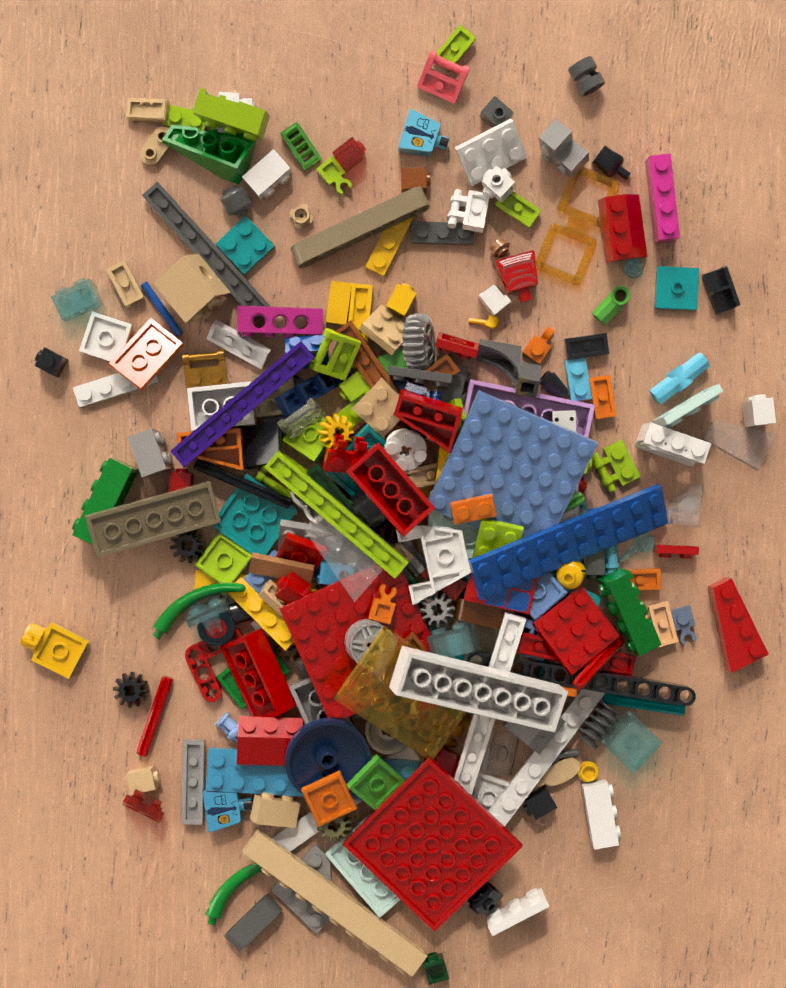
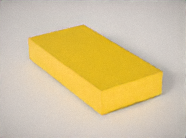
(338, 302)

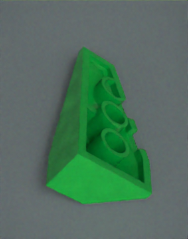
(216, 151)

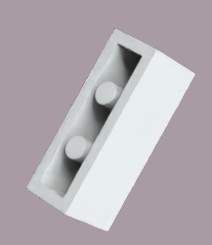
(600, 814)

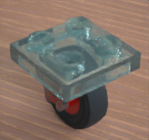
(214, 622)

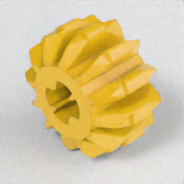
(328, 429)

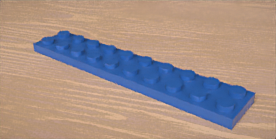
(568, 542)

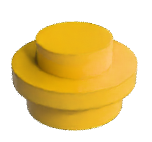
(588, 771)

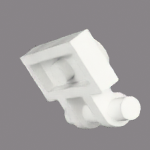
(475, 212)

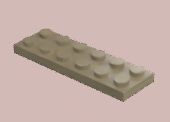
(152, 519)

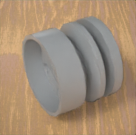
(358, 637)

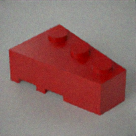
(430, 417)

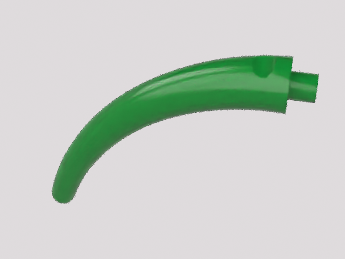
(171, 614)
(225, 891)

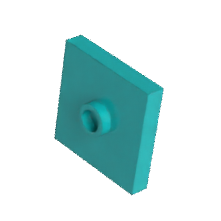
(676, 288)

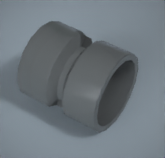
(586, 75)

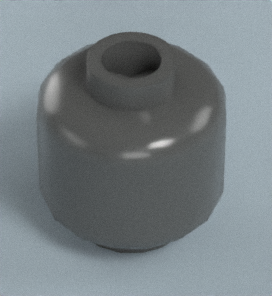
(235, 200)

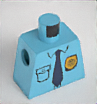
(421, 135)

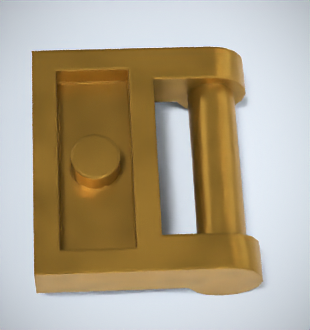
(205, 375)

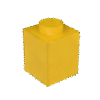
(401, 299)

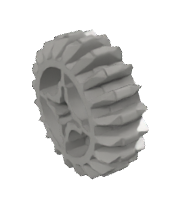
(418, 342)

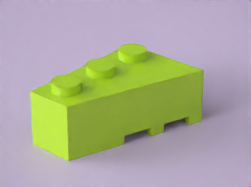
(231, 116)

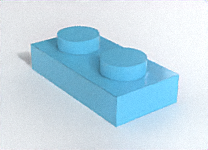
(578, 379)

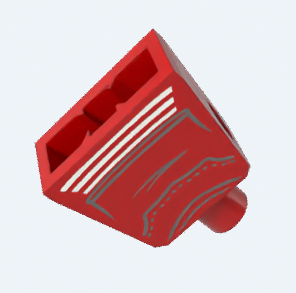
(518, 274)

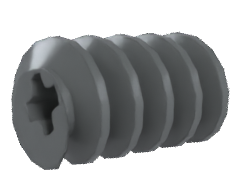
(598, 725)

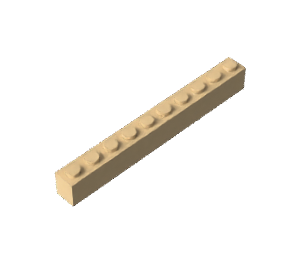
(334, 902)

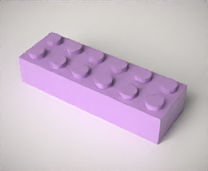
(540, 406)

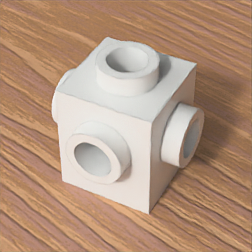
(498, 183)

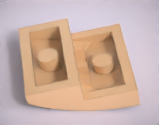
(663, 622)

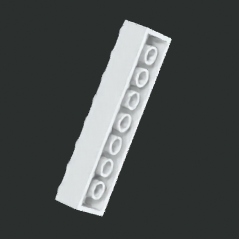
(477, 689)

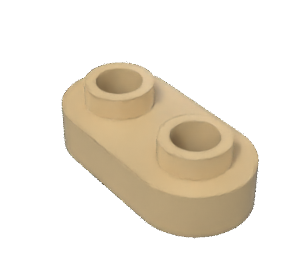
(156, 145)

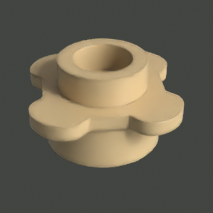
(307, 218)

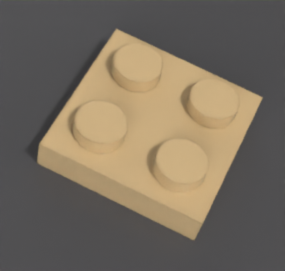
(384, 329)
(378, 407)

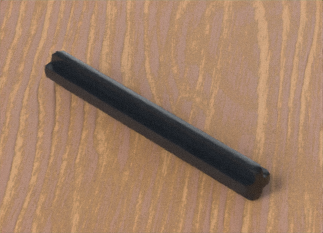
(242, 483)

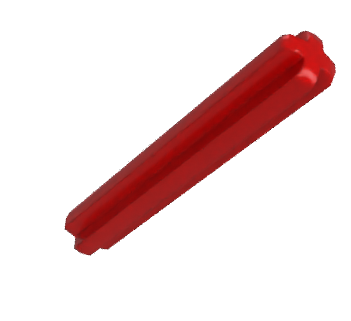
(597, 663)
(154, 716)

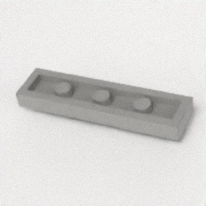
(193, 781)

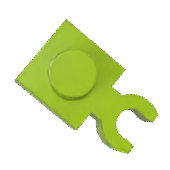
(332, 173)

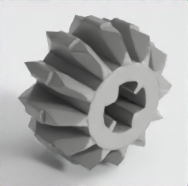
(443, 605)

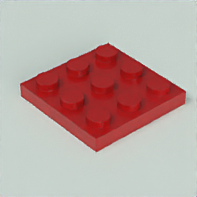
(575, 630)

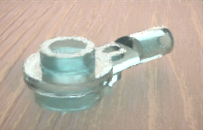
(641, 543)

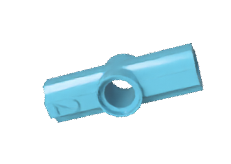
(679, 378)

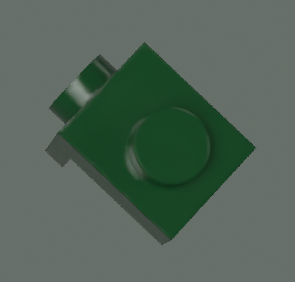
(435, 968)

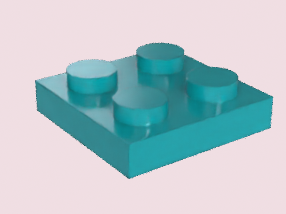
(245, 245)

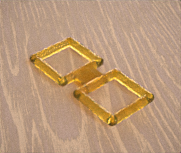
(575, 228)

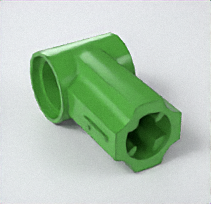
(610, 305)

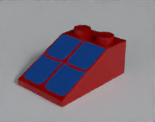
(515, 599)

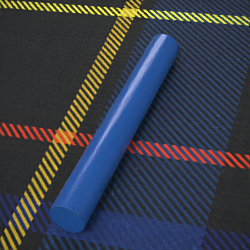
(161, 309)

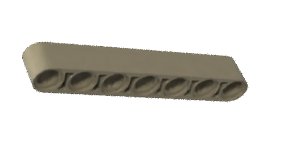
(360, 227)

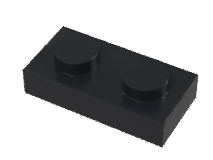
(586, 346)

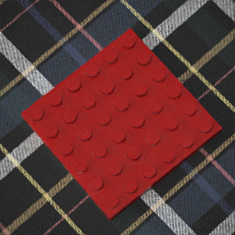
(320, 626)
(432, 844)

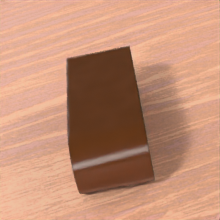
(480, 614)

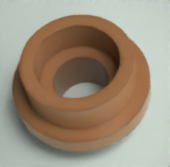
(500, 248)

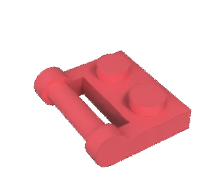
(439, 83)

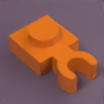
(382, 608)

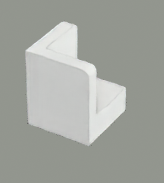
(494, 300)

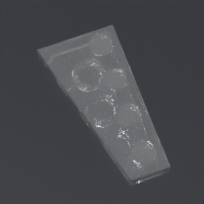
(345, 559)

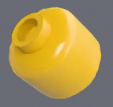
(571, 574)

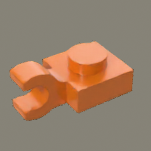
(538, 347)

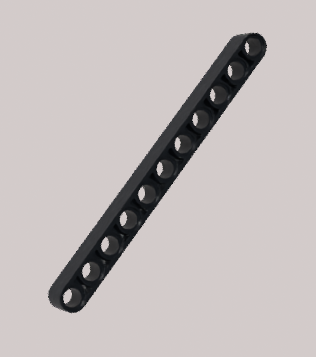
(610, 685)

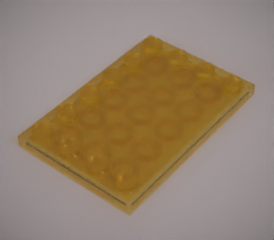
(413, 722)

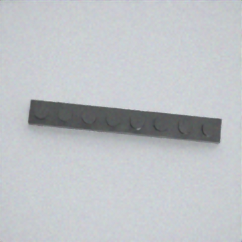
(202, 245)

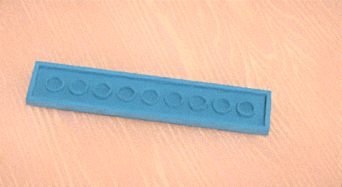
(226, 776)

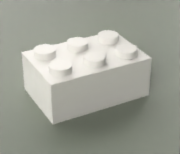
(209, 399)

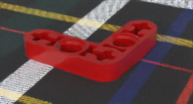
(205, 654)

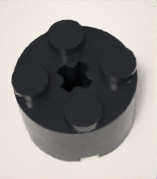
(366, 508)

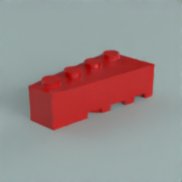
(735, 627)

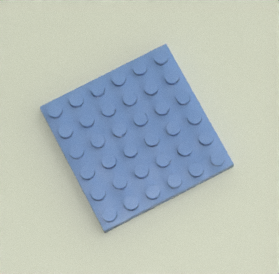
(518, 459)

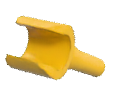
(491, 323)

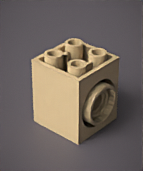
(192, 288)

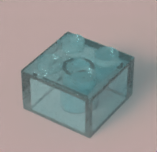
(455, 641)
(631, 741)

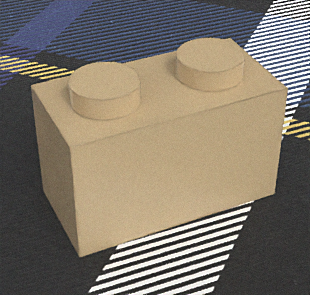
(275, 810)

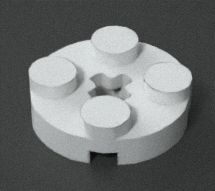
(411, 439)

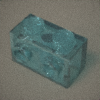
(76, 299)

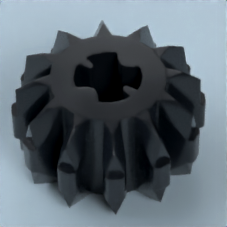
(187, 536)
(138, 689)

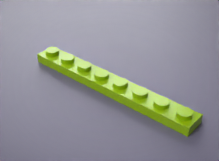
(336, 514)

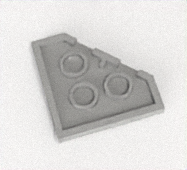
(320, 862)

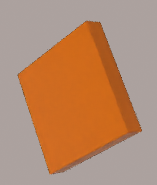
(329, 798)

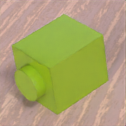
(353, 387)

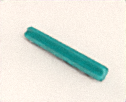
(643, 704)

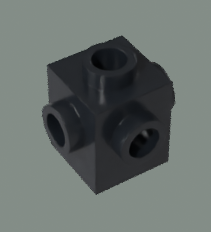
(485, 899)

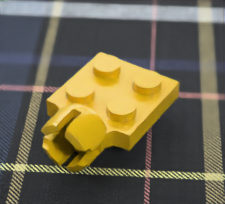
(54, 647)

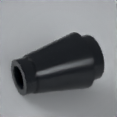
(551, 383)

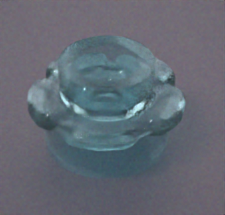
(634, 268)

